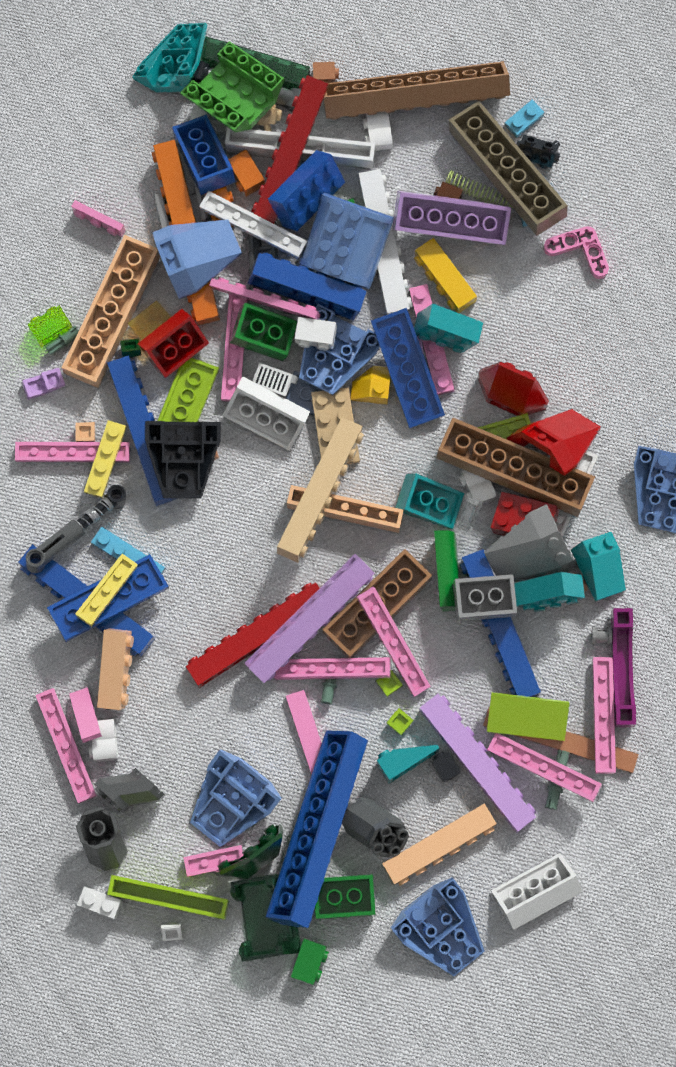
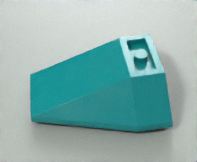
(173, 60)

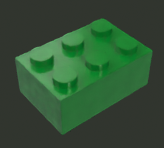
(263, 332)
(346, 897)

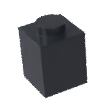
(445, 766)

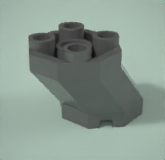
(128, 790)
(375, 827)
(102, 839)

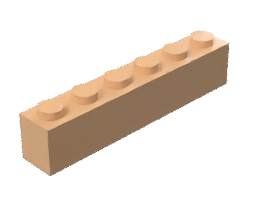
(354, 511)
(440, 844)

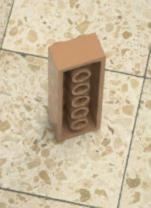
(396, 588)

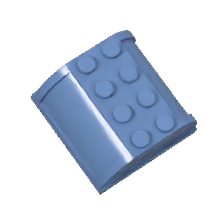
(346, 240)

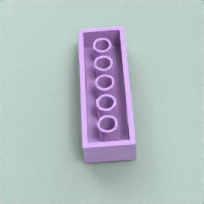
(451, 217)

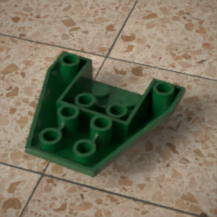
(254, 857)

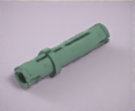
(556, 790)

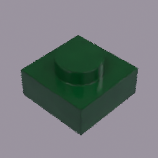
(130, 348)

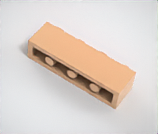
(114, 669)

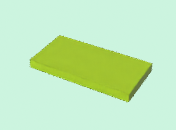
(189, 392)
(528, 716)

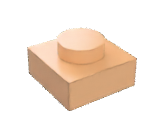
(85, 432)

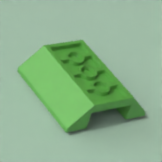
(236, 90)

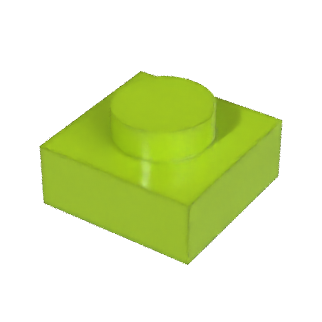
(389, 685)
(400, 721)

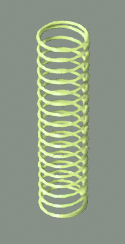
(449, 180)

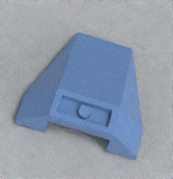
(196, 253)
(336, 366)
(656, 488)
(441, 927)

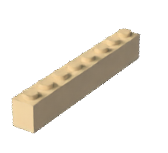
(319, 490)

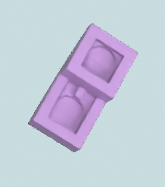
(43, 384)

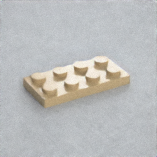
(328, 413)

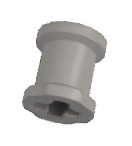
(601, 636)

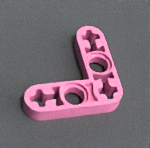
(586, 245)

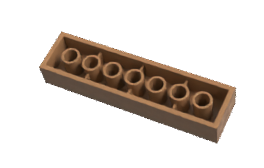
(513, 467)

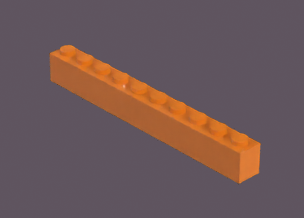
(181, 212)

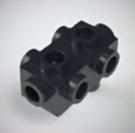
(540, 151)

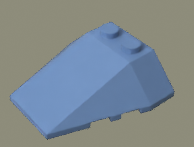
(232, 798)

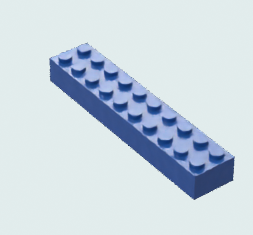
(317, 828)

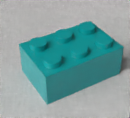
(448, 328)
(549, 591)

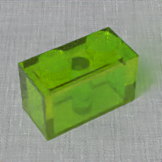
(49, 325)

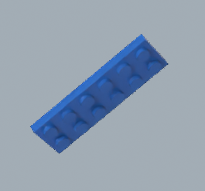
(407, 367)
(141, 586)

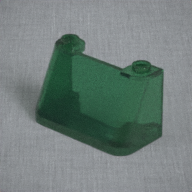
(263, 936)

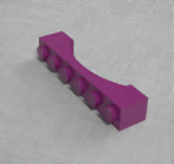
(623, 667)

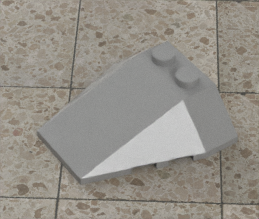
(531, 548)

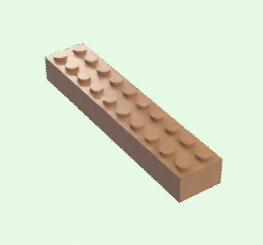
(416, 90)

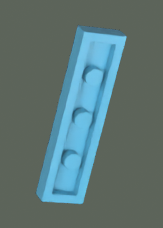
(115, 547)

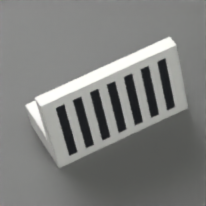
(274, 379)

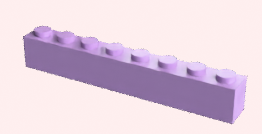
(309, 618)
(477, 763)

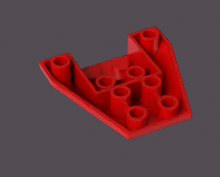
(512, 389)
(561, 436)

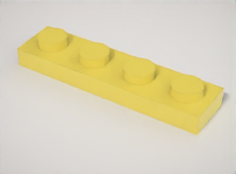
(105, 459)
(106, 590)

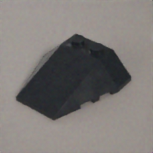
(182, 455)

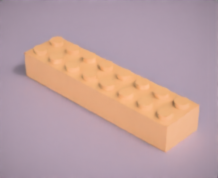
(111, 311)

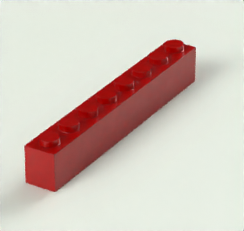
(292, 143)
(247, 639)

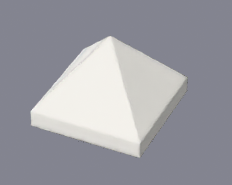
(171, 931)

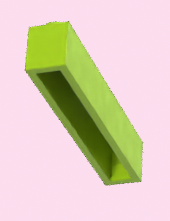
(168, 897)

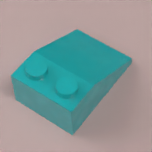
(429, 500)
(600, 565)
(400, 761)

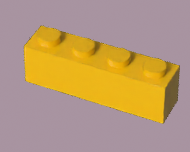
(445, 276)

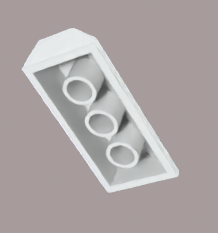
(266, 413)
(537, 891)

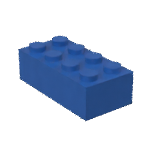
(203, 154)
(301, 193)

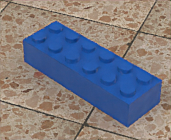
(306, 286)

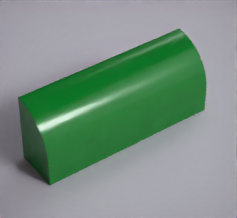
(446, 567)

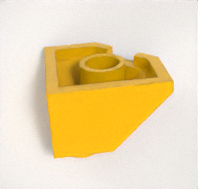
(372, 386)

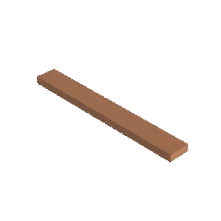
(583, 748)

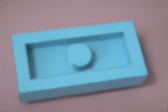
(524, 118)

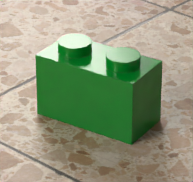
(309, 962)

